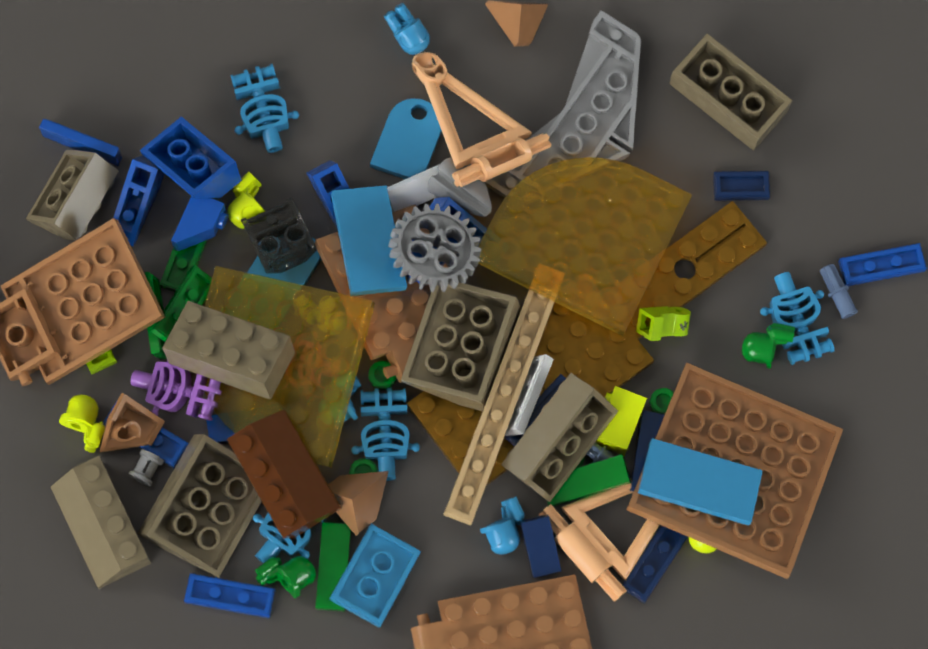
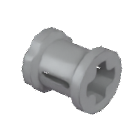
(146, 457)

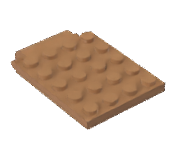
(74, 306)
(395, 313)
(515, 617)

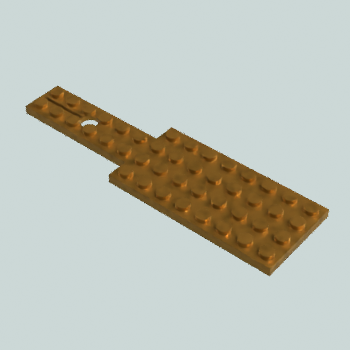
(594, 351)

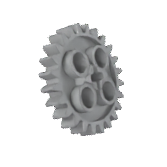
(442, 226)

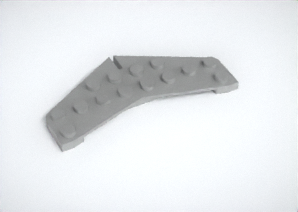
(597, 107)

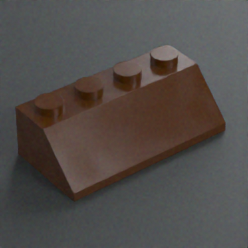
(284, 474)

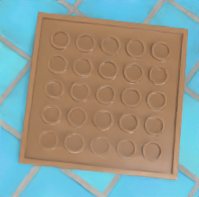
(756, 432)

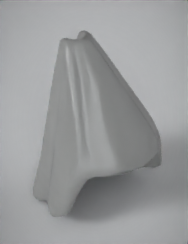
(471, 197)

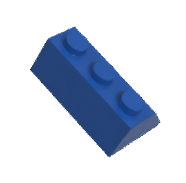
(192, 161)

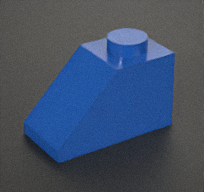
(199, 222)

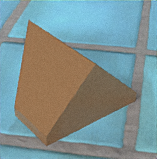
(518, 19)
(130, 426)
(359, 498)

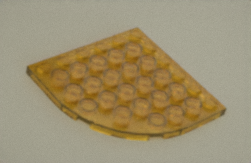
(585, 235)
(328, 345)

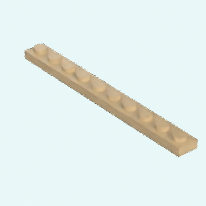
(499, 408)

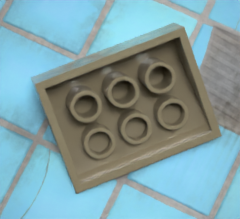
(461, 343)
(203, 506)

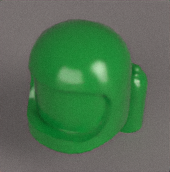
(761, 346)
(293, 574)

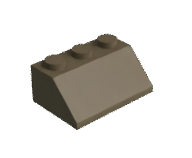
(73, 194)

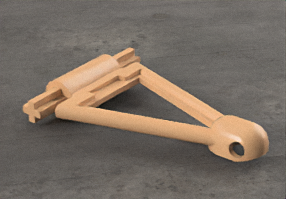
(490, 156)
(591, 548)

